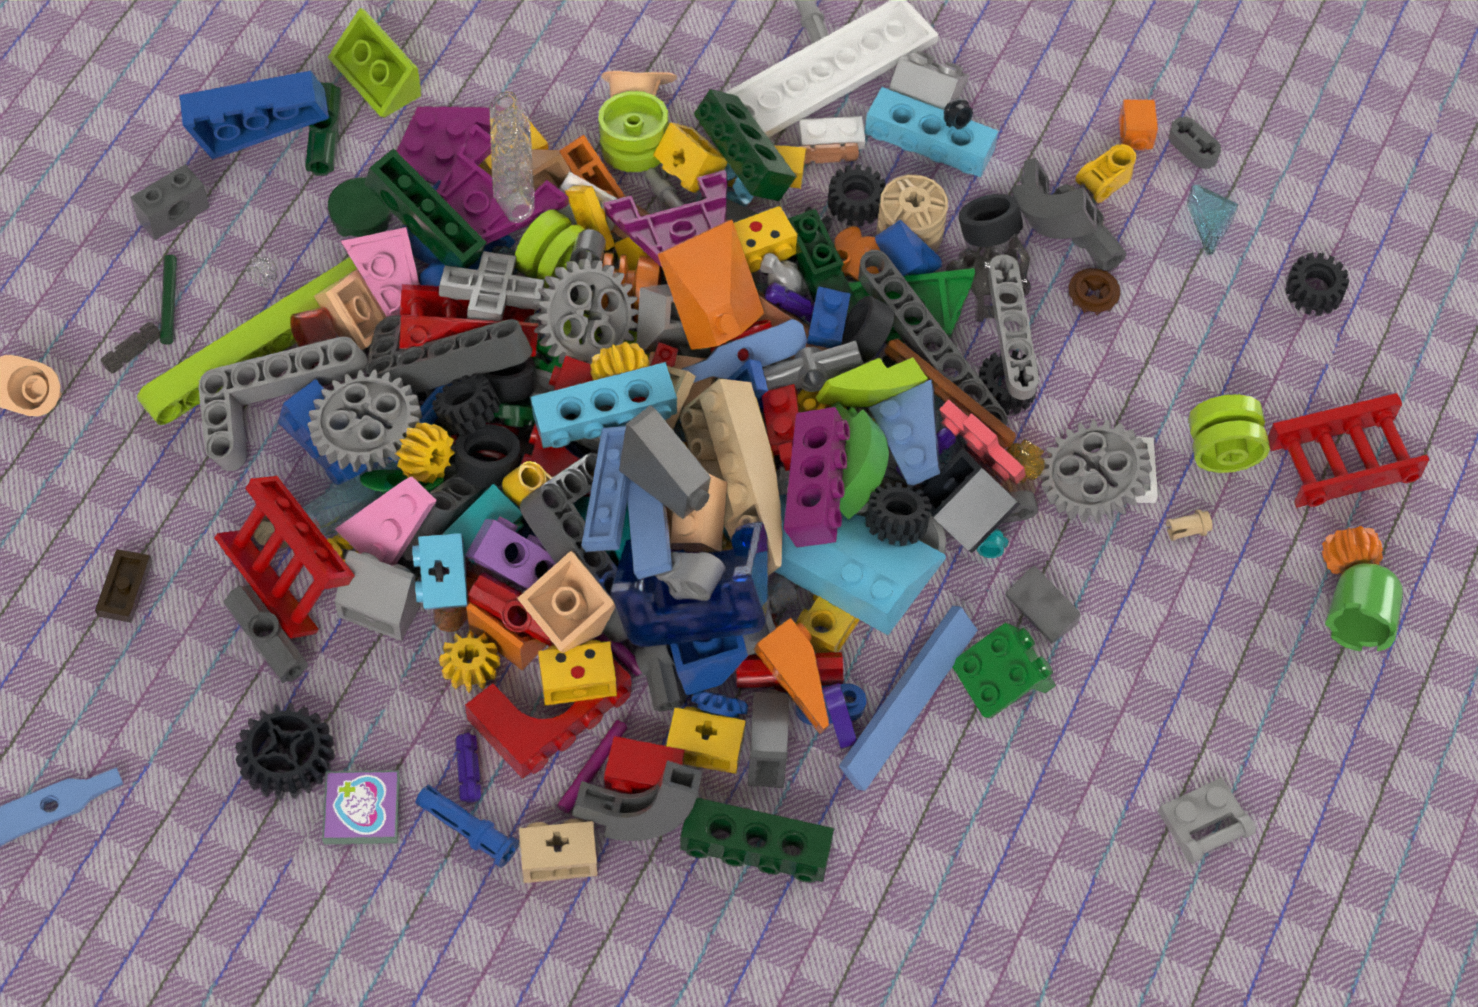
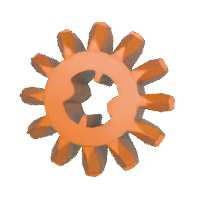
(1351, 548)

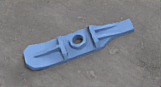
(765, 346)
(70, 794)

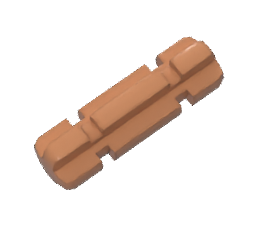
(831, 153)

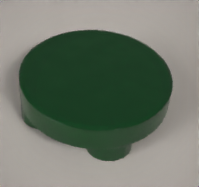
(357, 209)
(515, 414)

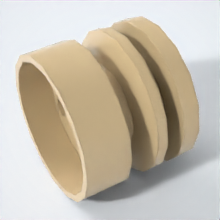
(919, 204)

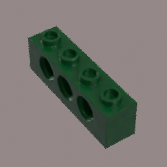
(744, 145)
(424, 211)
(774, 830)

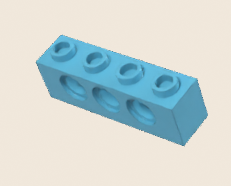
(922, 130)
(586, 398)

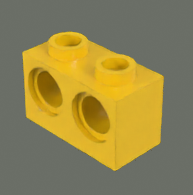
(831, 617)

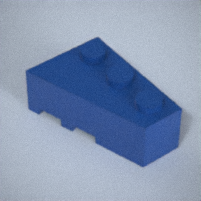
(295, 419)

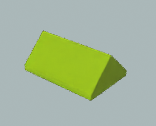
(375, 65)

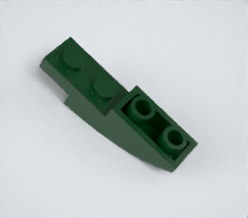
(818, 256)

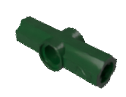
(324, 135)

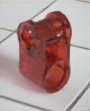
(312, 327)

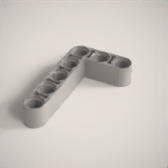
(266, 386)

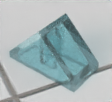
(1211, 216)

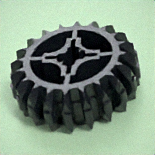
(308, 733)

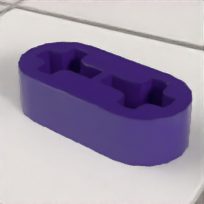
(840, 715)

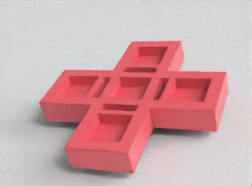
(982, 443)

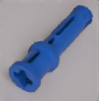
(479, 833)

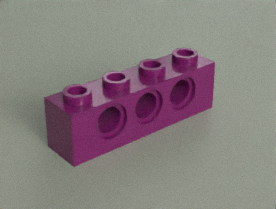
(816, 477)

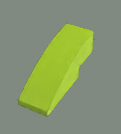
(871, 383)

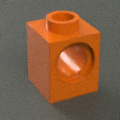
(1138, 123)

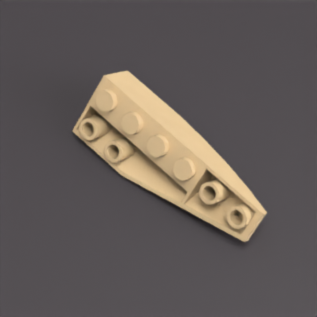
(732, 444)

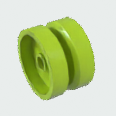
(631, 130)
(546, 245)
(1228, 433)

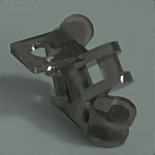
(970, 259)

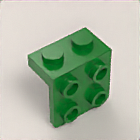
(1002, 669)

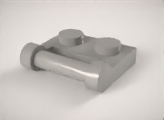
(1200, 810)

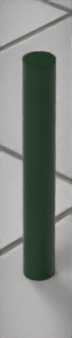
(168, 299)

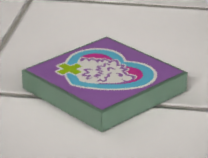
(361, 807)

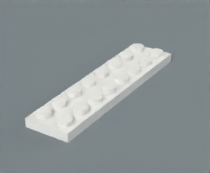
(834, 65)

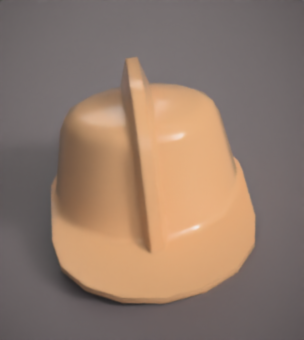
(629, 81)
(27, 386)

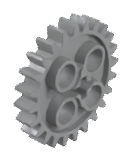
(559, 307)
(363, 420)
(1074, 491)

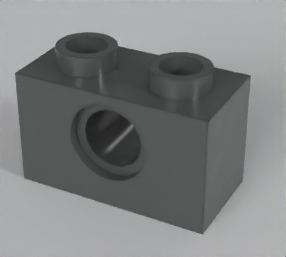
(170, 202)

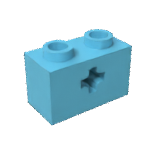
(453, 589)

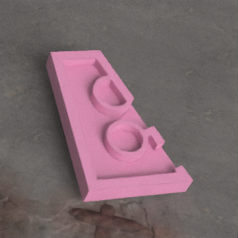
(385, 264)
(389, 522)

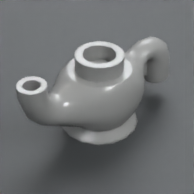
(783, 273)

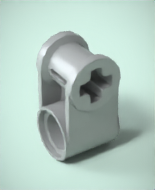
(693, 575)

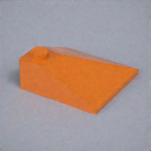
(712, 286)

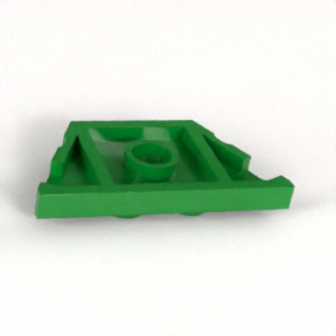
(940, 292)

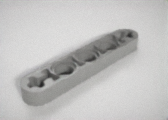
(1013, 340)

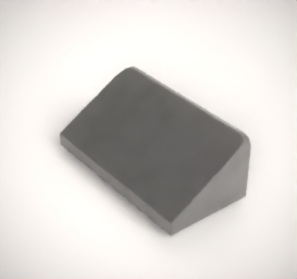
(1043, 605)

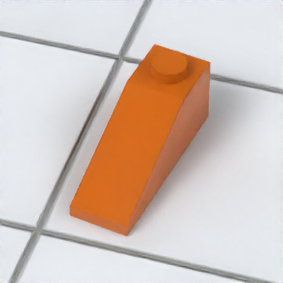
(587, 165)
(794, 665)

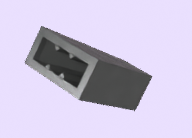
(663, 464)
(768, 739)

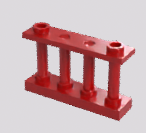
(434, 317)
(1349, 420)
(309, 549)

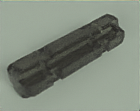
(130, 347)

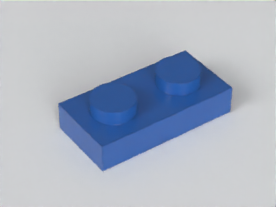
(828, 318)

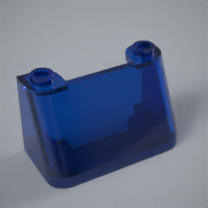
(734, 608)

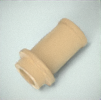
(1189, 525)

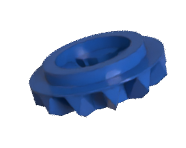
(720, 704)

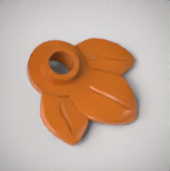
(852, 247)

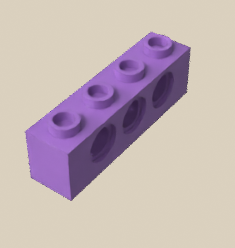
(489, 550)

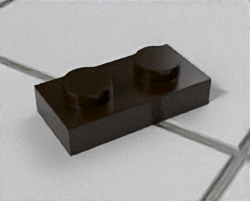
(123, 585)

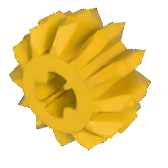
(618, 360)
(425, 452)
(456, 659)

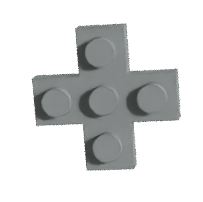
(490, 287)

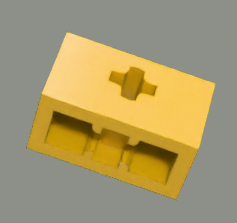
(688, 155)
(717, 753)

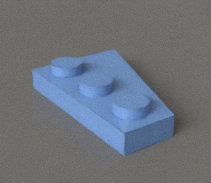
(911, 431)

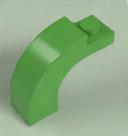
(866, 459)

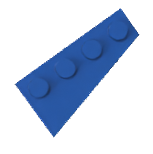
(252, 111)

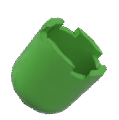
(1365, 607)

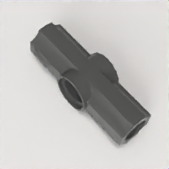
(1099, 244)
(814, 367)
(276, 647)
(663, 681)

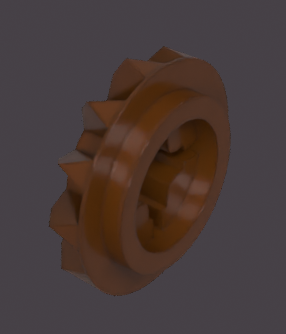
(1095, 280)

